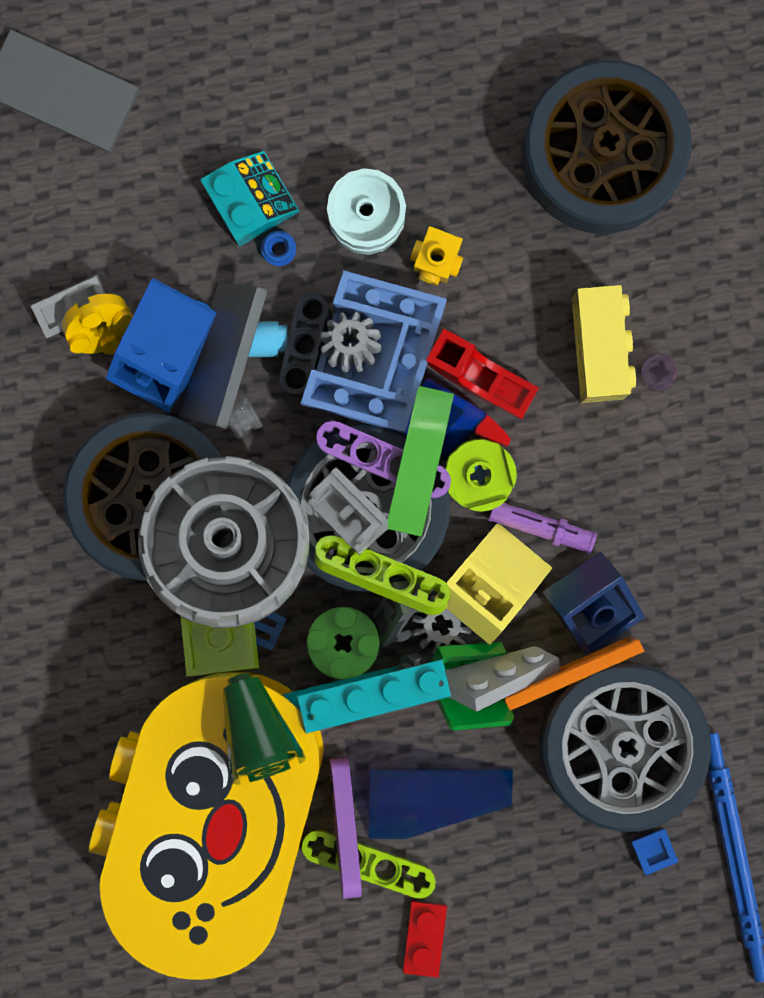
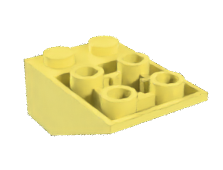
(495, 583)

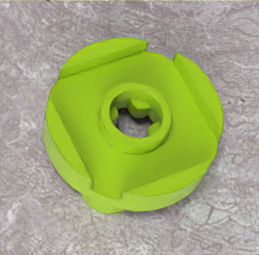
(496, 486)

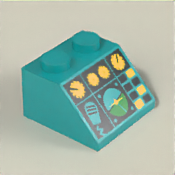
(249, 196)

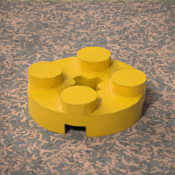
(84, 327)

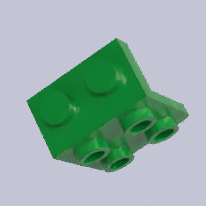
(458, 715)

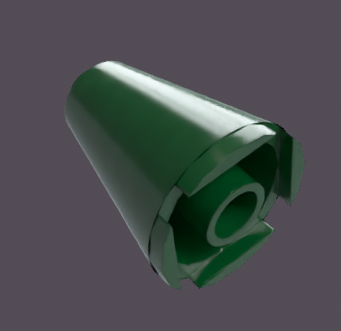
(256, 732)

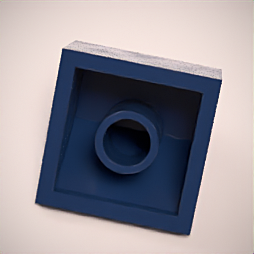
(594, 603)

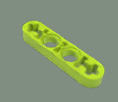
(379, 580)
(370, 858)

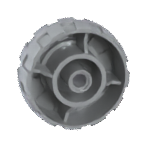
(231, 582)

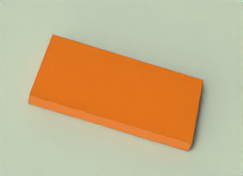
(577, 670)

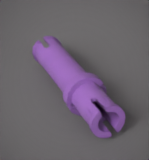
(544, 527)

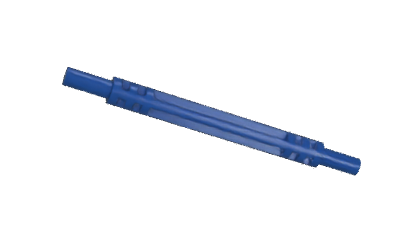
(736, 858)

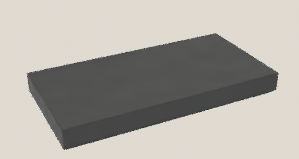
(63, 91)
(223, 355)

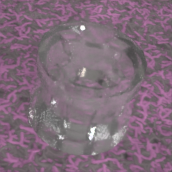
(243, 418)

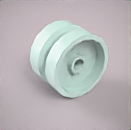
(371, 232)

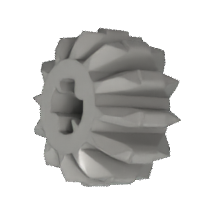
(350, 329)
(436, 635)

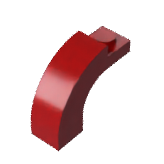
(479, 376)

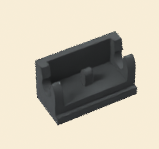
(392, 617)

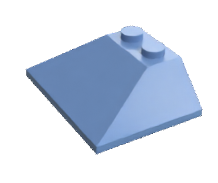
(388, 388)

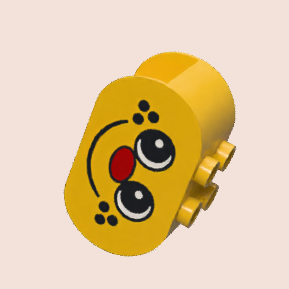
(189, 856)

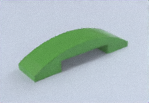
(420, 461)

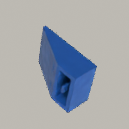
(161, 345)

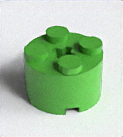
(342, 663)

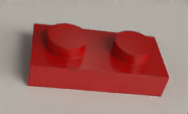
(425, 939)

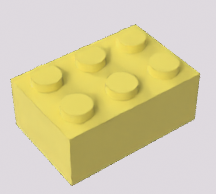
(603, 344)

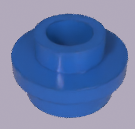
(278, 237)

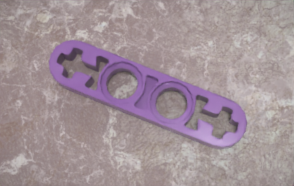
(385, 455)
(345, 828)

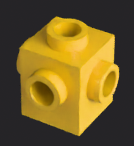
(437, 243)

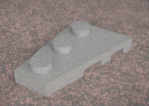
(498, 677)

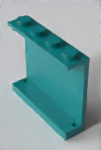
(369, 695)

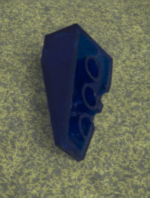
(426, 799)

